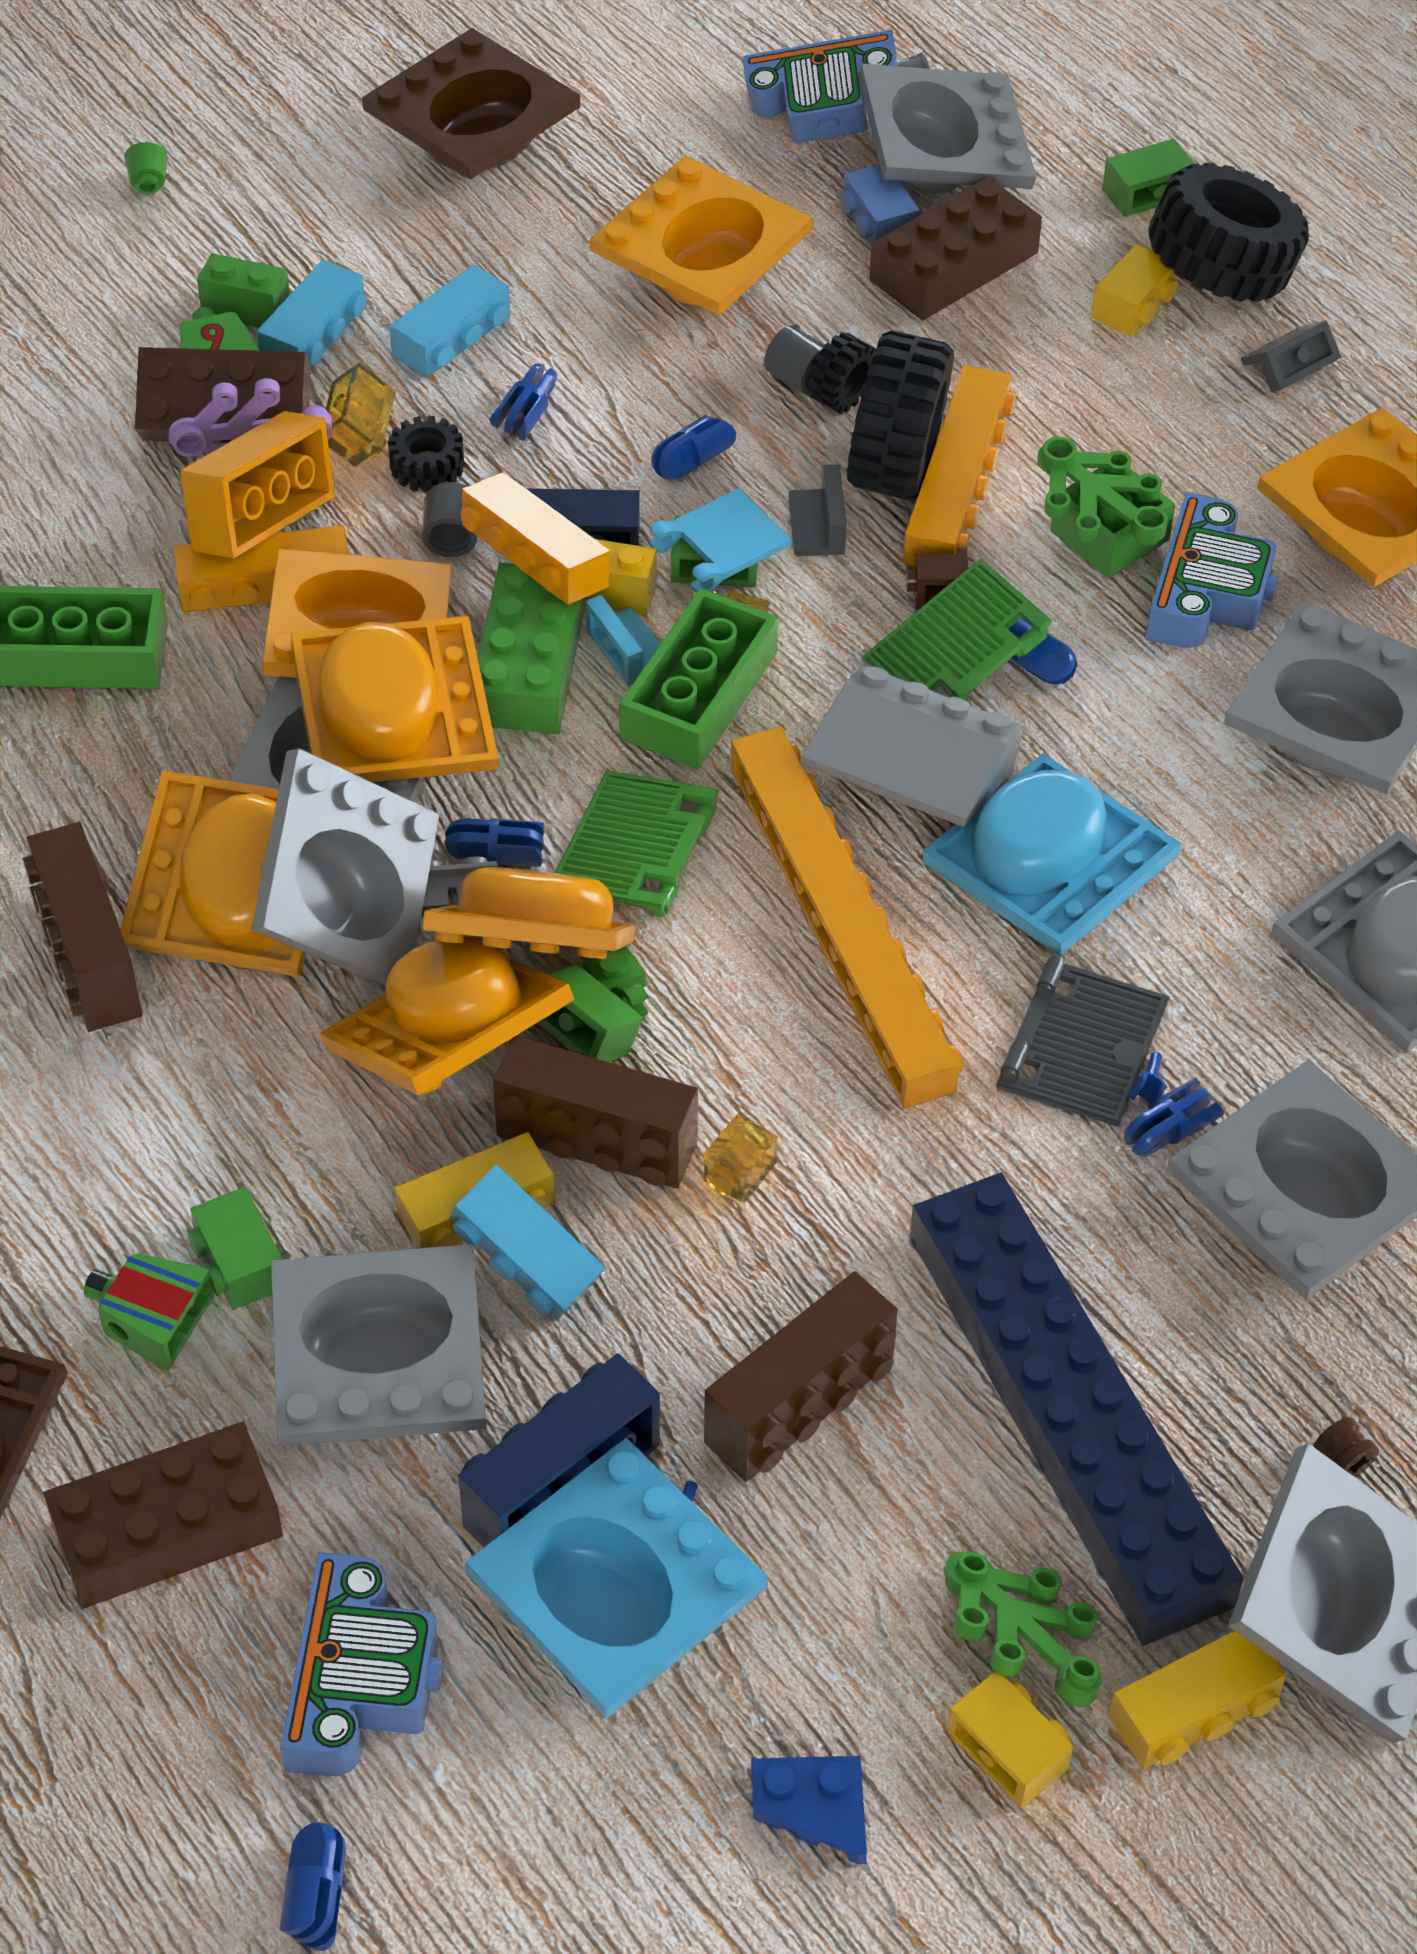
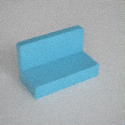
(620, 637)

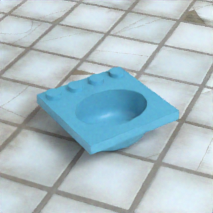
(1052, 854)
(616, 1576)

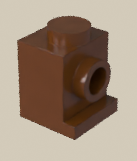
(933, 574)

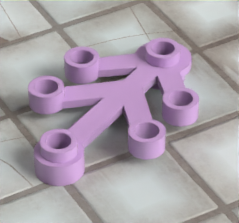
(200, 434)

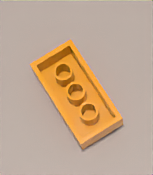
(257, 484)

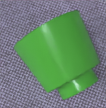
(146, 167)

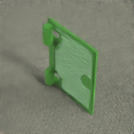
(961, 634)
(638, 835)

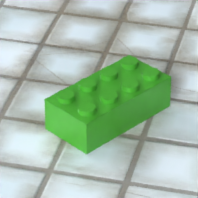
(82, 637)
(527, 652)
(698, 678)

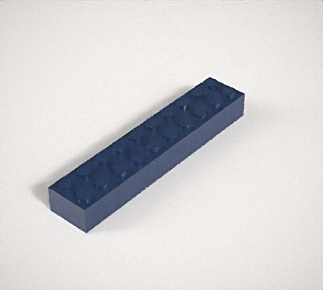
(1075, 1410)

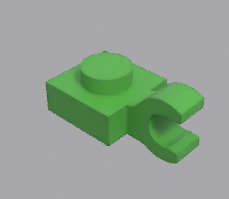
(621, 976)

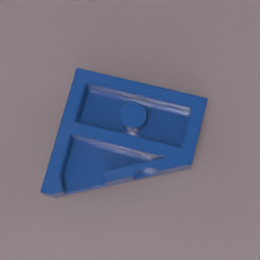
(813, 1799)

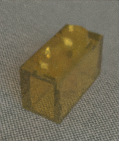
(359, 414)

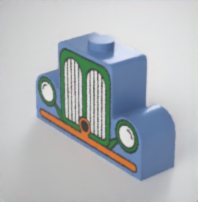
(817, 83)
(1210, 575)
(356, 1668)

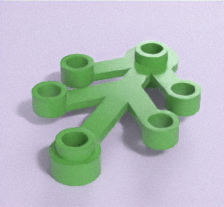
(1062, 460)
(974, 1578)

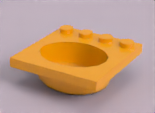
(701, 235)
(1355, 495)
(346, 591)
(395, 699)
(203, 876)
(534, 909)
(444, 1012)

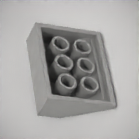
(914, 745)

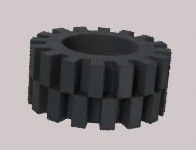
(841, 372)
(424, 437)

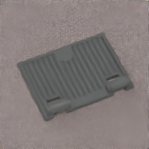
(1083, 1043)

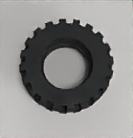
(1228, 232)
(900, 414)

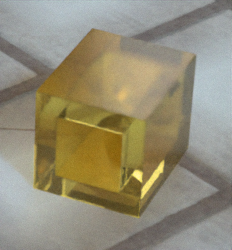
(740, 1158)

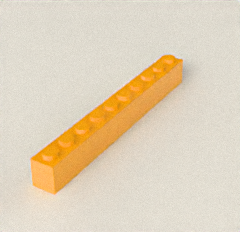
(845, 918)

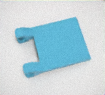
(726, 533)

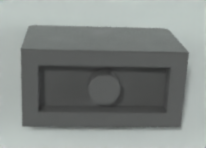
(1295, 354)
(819, 517)

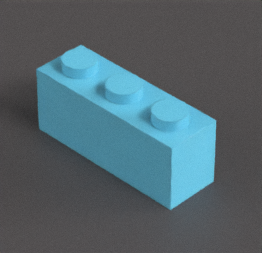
(315, 312)
(450, 320)
(525, 1243)

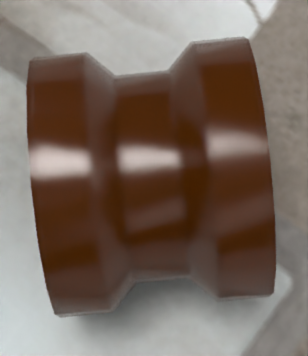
(1347, 1447)

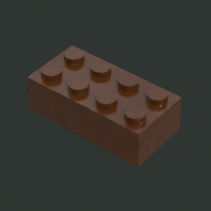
(955, 248)
(181, 382)
(81, 927)
(596, 1111)
(800, 1377)
(163, 1514)

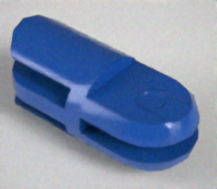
(525, 401)
(692, 447)
(1049, 661)
(497, 840)
(1172, 1118)
(314, 1886)

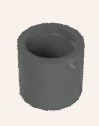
(792, 357)
(442, 521)

